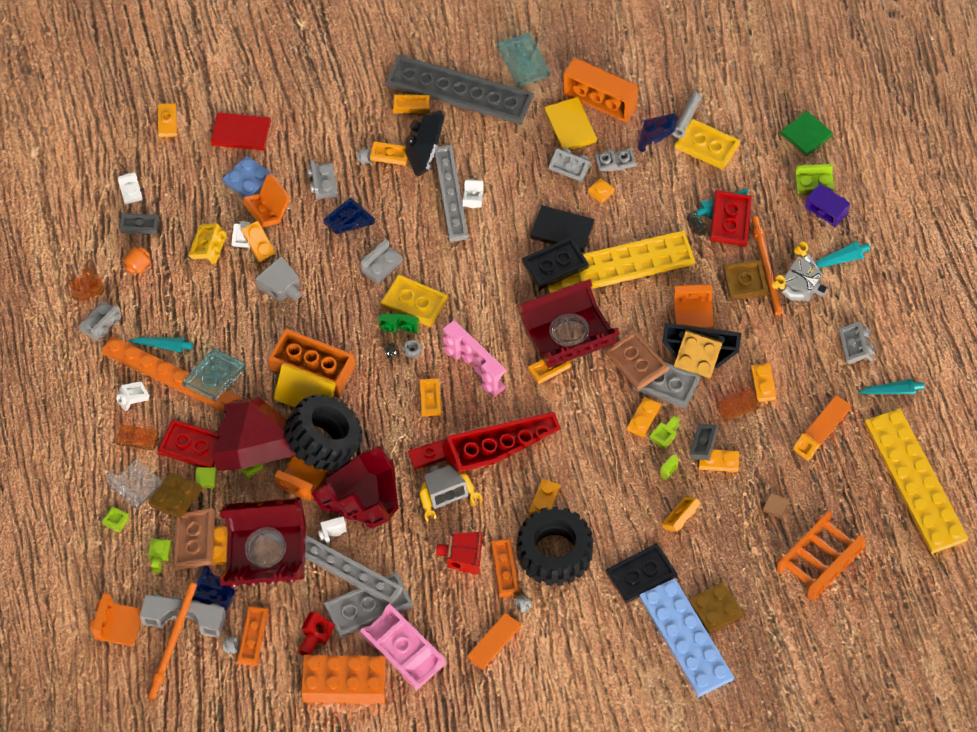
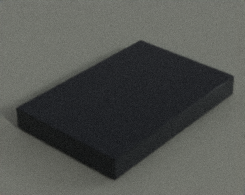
(556, 225)
(555, 263)
(641, 573)

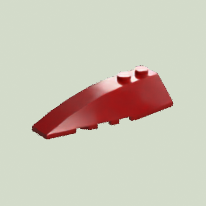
(497, 442)

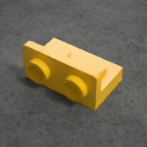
(208, 242)

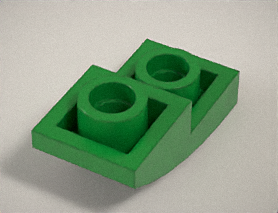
(393, 322)

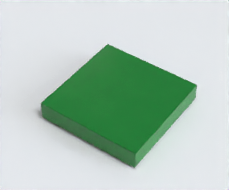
(806, 133)

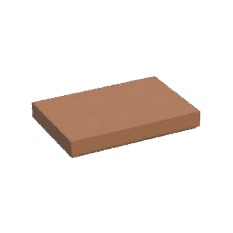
(636, 360)
(194, 539)

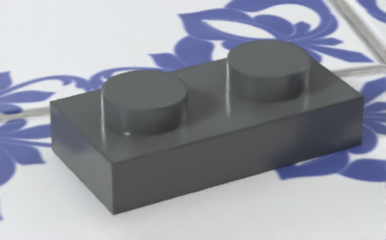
(139, 223)
(704, 441)

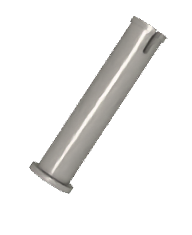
(687, 114)

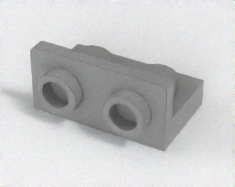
(570, 165)
(323, 180)
(380, 262)
(100, 320)
(856, 342)

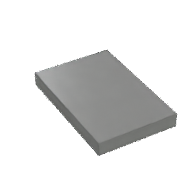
(673, 386)

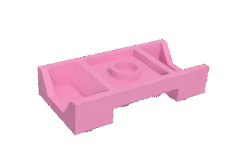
(460, 343)
(403, 647)

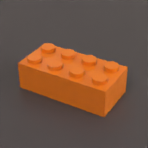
(601, 89)
(313, 357)
(344, 679)

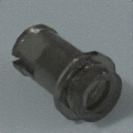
(700, 227)

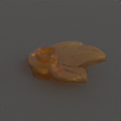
(83, 286)

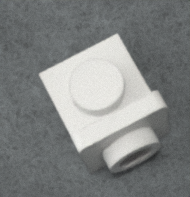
(130, 188)
(238, 239)
(131, 394)
(331, 528)

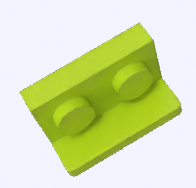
(810, 176)

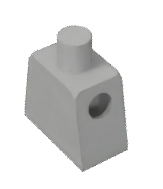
(279, 281)

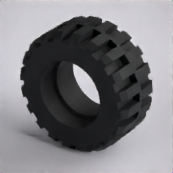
(311, 444)
(550, 568)

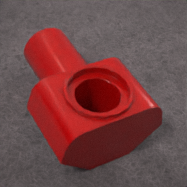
(313, 636)

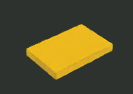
(570, 124)
(708, 144)
(414, 299)
(297, 384)

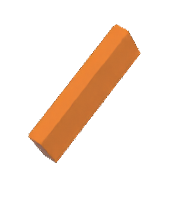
(828, 419)
(504, 567)
(253, 636)
(494, 641)

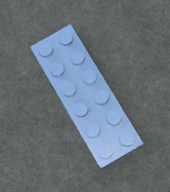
(686, 637)

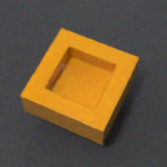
(601, 190)
(806, 446)

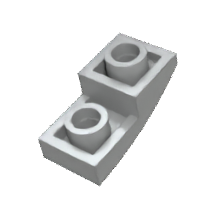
(615, 161)

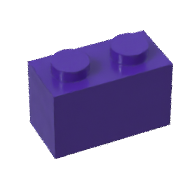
(827, 205)

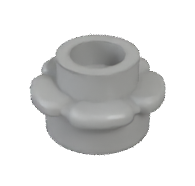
(364, 156)
(412, 344)
(522, 603)
(230, 645)

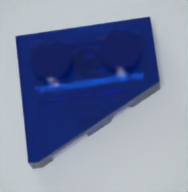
(656, 129)
(348, 217)
(211, 592)

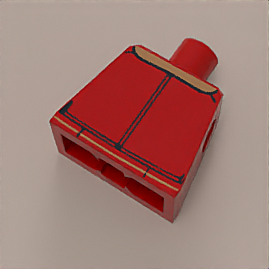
(463, 551)

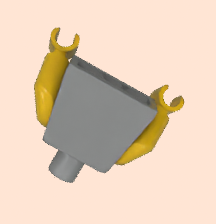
(444, 487)

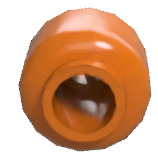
(136, 260)

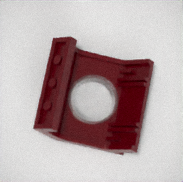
(566, 324)
(264, 542)

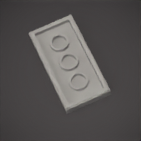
(360, 609)

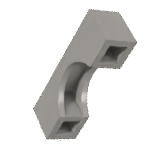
(159, 610)

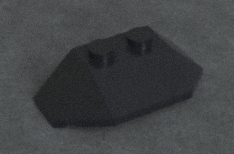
(424, 140)
(730, 346)

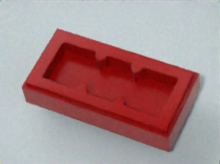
(427, 454)

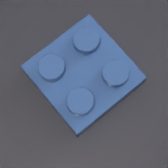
(246, 177)

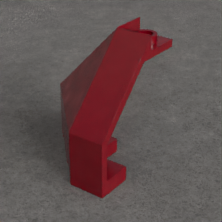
(250, 435)
(361, 489)

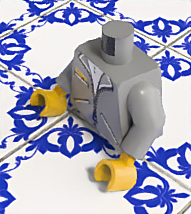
(802, 278)

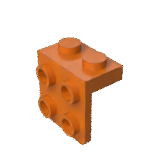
(269, 204)
(693, 305)
(300, 478)
(115, 622)

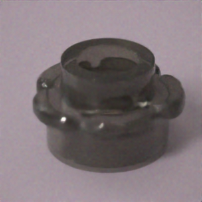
(391, 351)

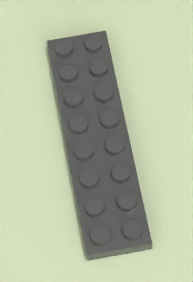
(460, 89)

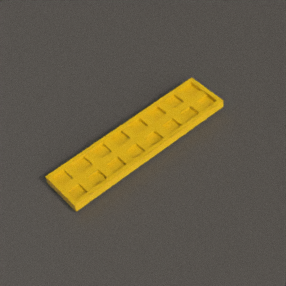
(633, 261)
(916, 481)

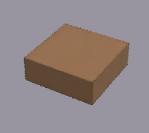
(776, 505)

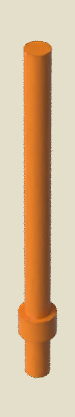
(759, 235)
(158, 677)

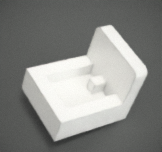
(473, 193)

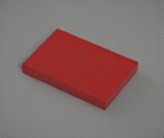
(241, 131)
(730, 218)
(189, 444)

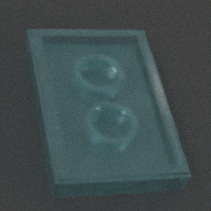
(523, 59)
(214, 374)

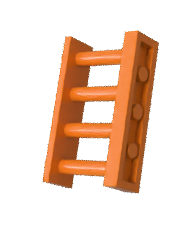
(828, 573)

